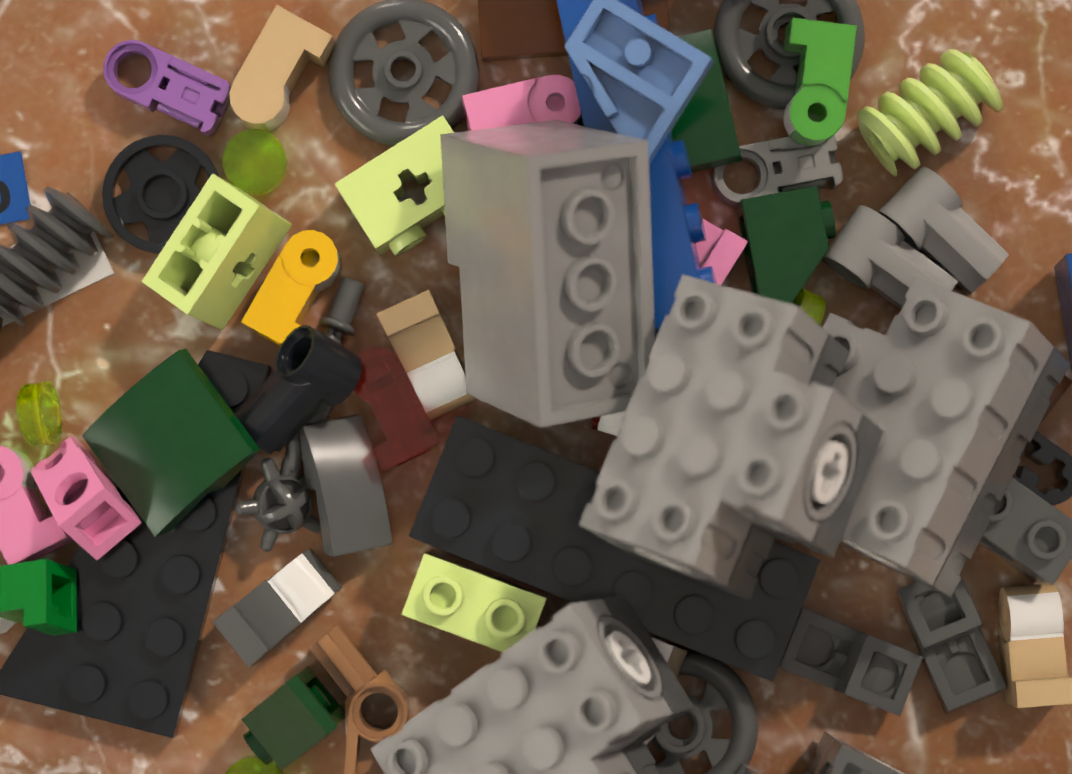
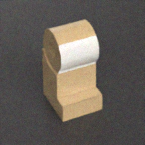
(274, 67)
(427, 354)
(1033, 646)

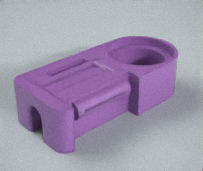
(174, 85)

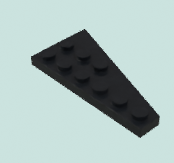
(139, 606)

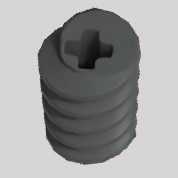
(43, 250)

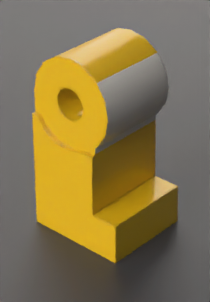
(300, 271)

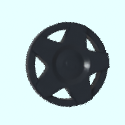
(158, 189)

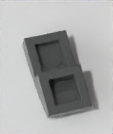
(346, 484)
(951, 645)
(851, 662)

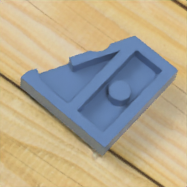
(636, 70)

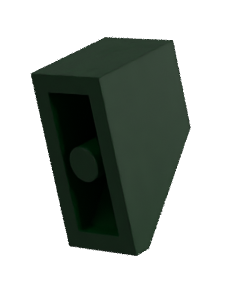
(784, 239)
(292, 719)

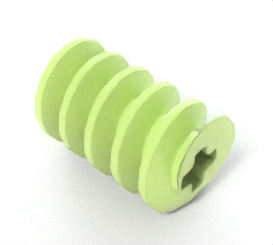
(928, 108)

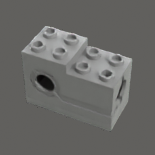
(551, 266)

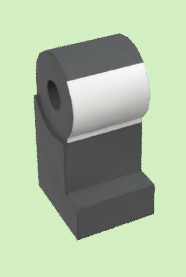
(277, 607)

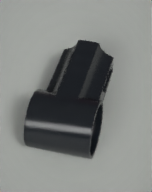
(306, 375)

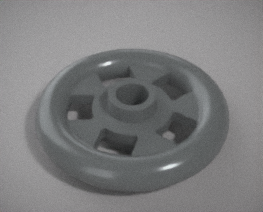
(357, 44)
(737, 46)
(722, 691)

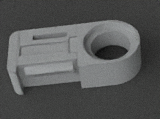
(784, 167)

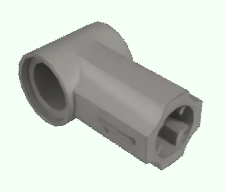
(933, 222)
(875, 256)

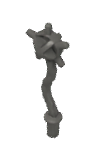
(282, 499)

